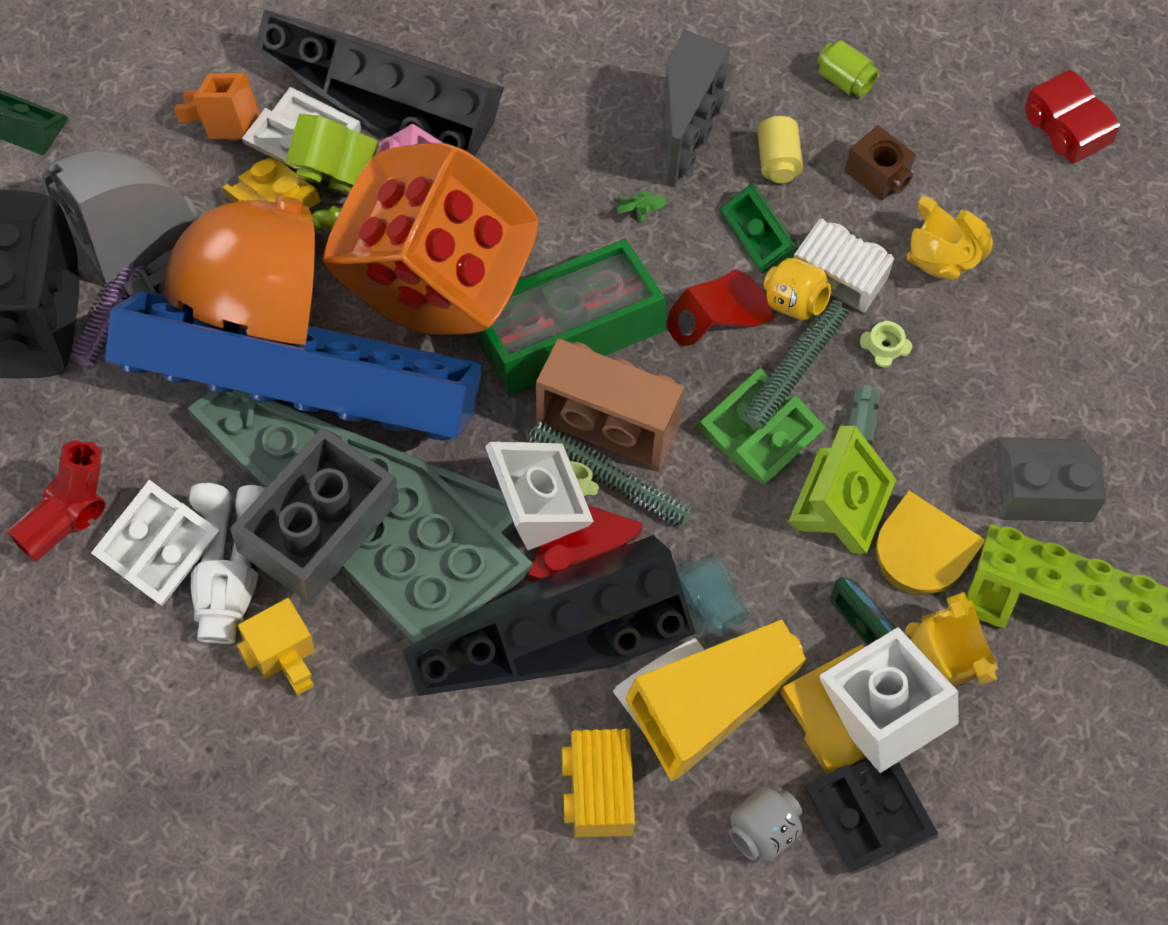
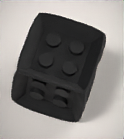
(36, 286)

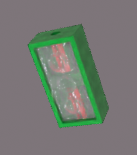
(591, 300)

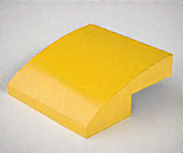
(820, 720)

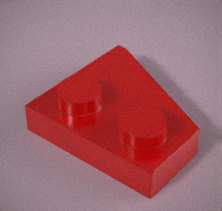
(602, 536)

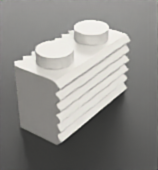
(852, 266)

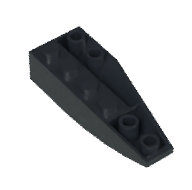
(380, 83)
(560, 624)

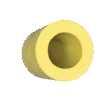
(780, 149)

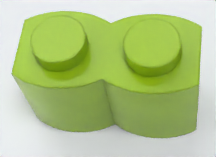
(329, 152)

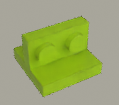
(845, 491)

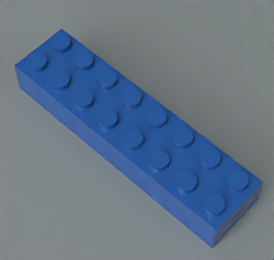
(330, 372)

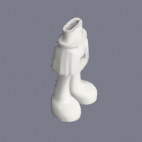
(220, 586)

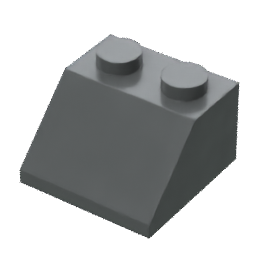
(1049, 479)

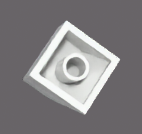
(891, 699)

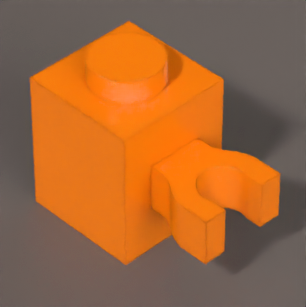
(222, 104)

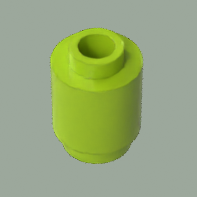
(847, 68)

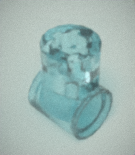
(709, 590)

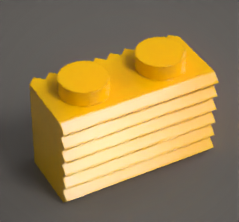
(601, 783)

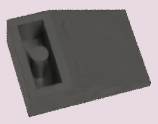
(692, 94)

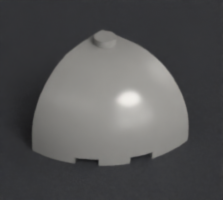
(118, 208)

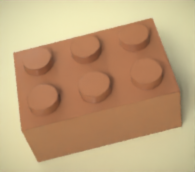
(609, 403)

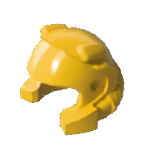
(948, 245)
(955, 642)

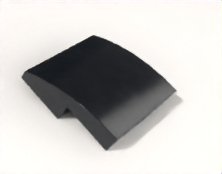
(870, 813)

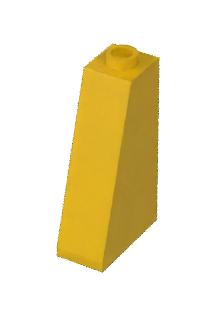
(710, 694)

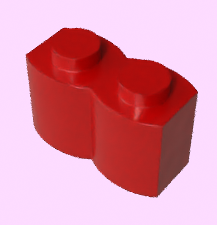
(1071, 116)

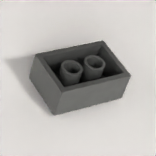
(315, 514)

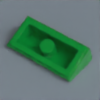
(759, 228)

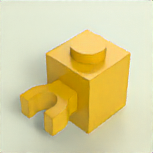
(278, 642)

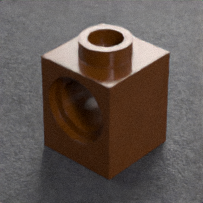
(880, 163)

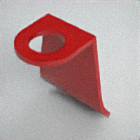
(722, 301)

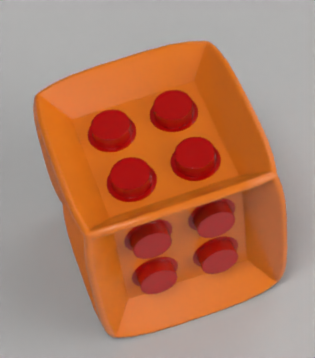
(432, 239)

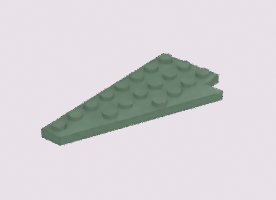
(433, 552)

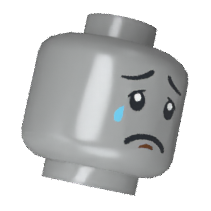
(766, 824)

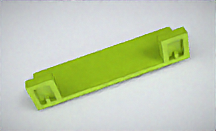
(1053, 574)

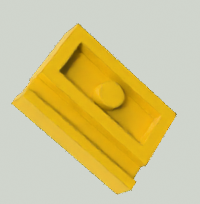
(271, 180)

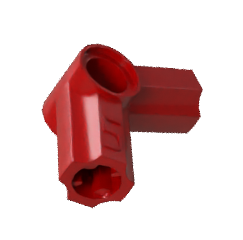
(66, 503)

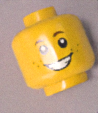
(797, 289)

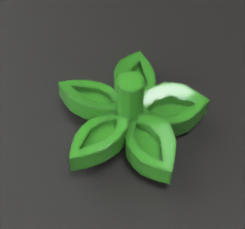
(642, 202)

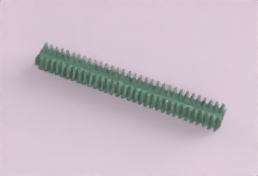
(794, 366)
(617, 478)

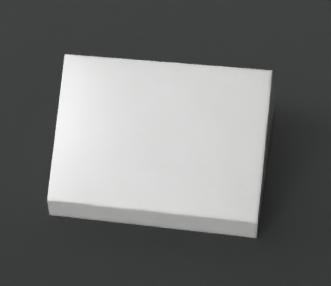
(539, 490)

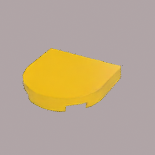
(924, 547)

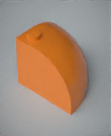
(247, 267)

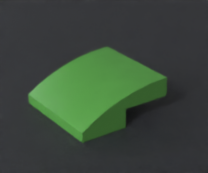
(766, 450)

